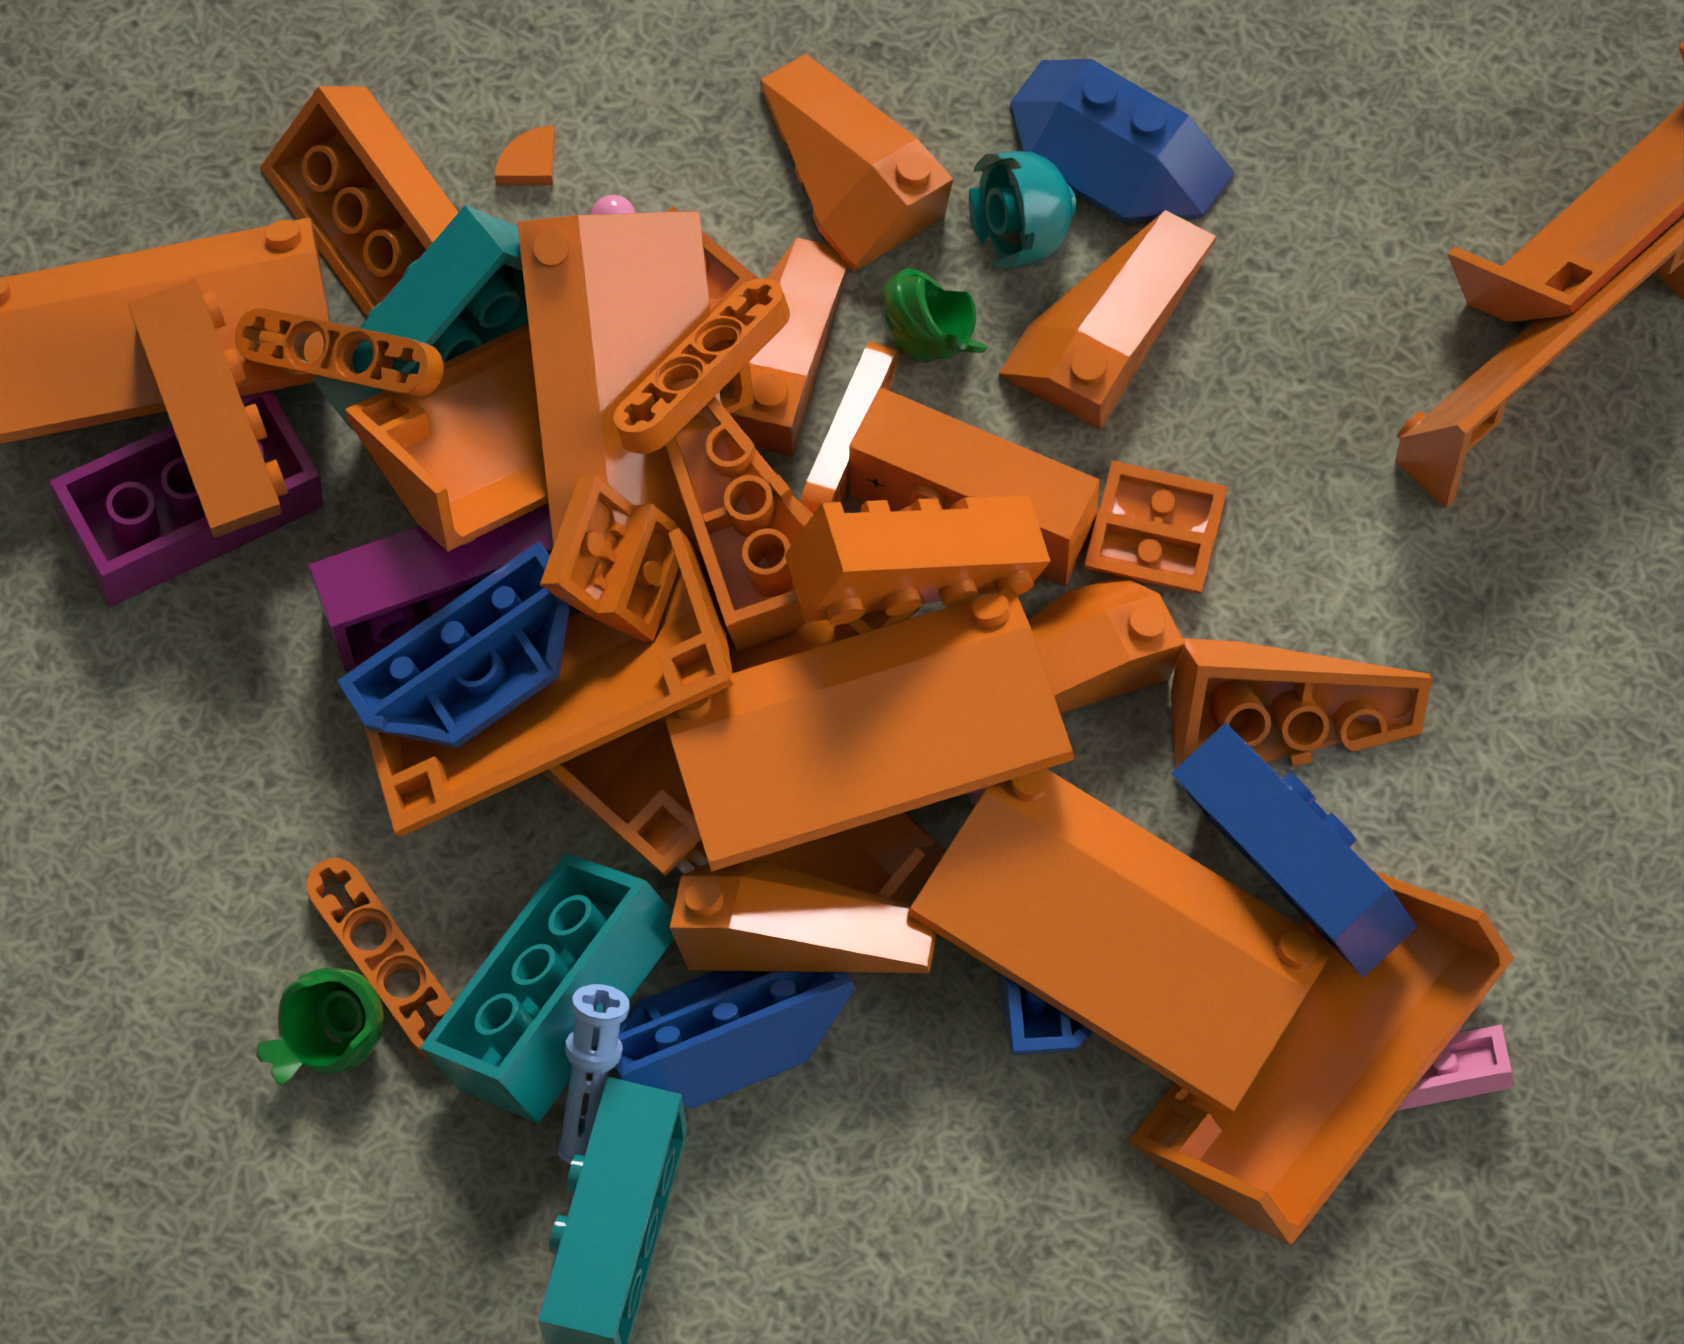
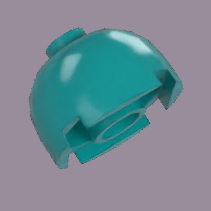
(1024, 196)

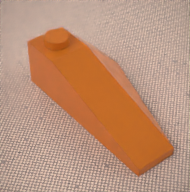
(859, 167)
(1103, 328)
(788, 365)
(742, 525)
(1291, 700)
(792, 922)

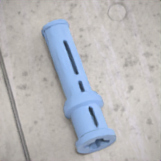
(590, 1030)

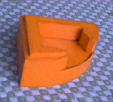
(528, 159)

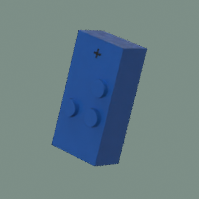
(1296, 848)

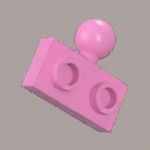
(1468, 1066)

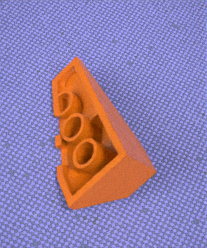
(1105, 642)

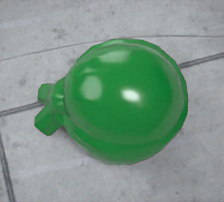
(927, 319)
(317, 1001)

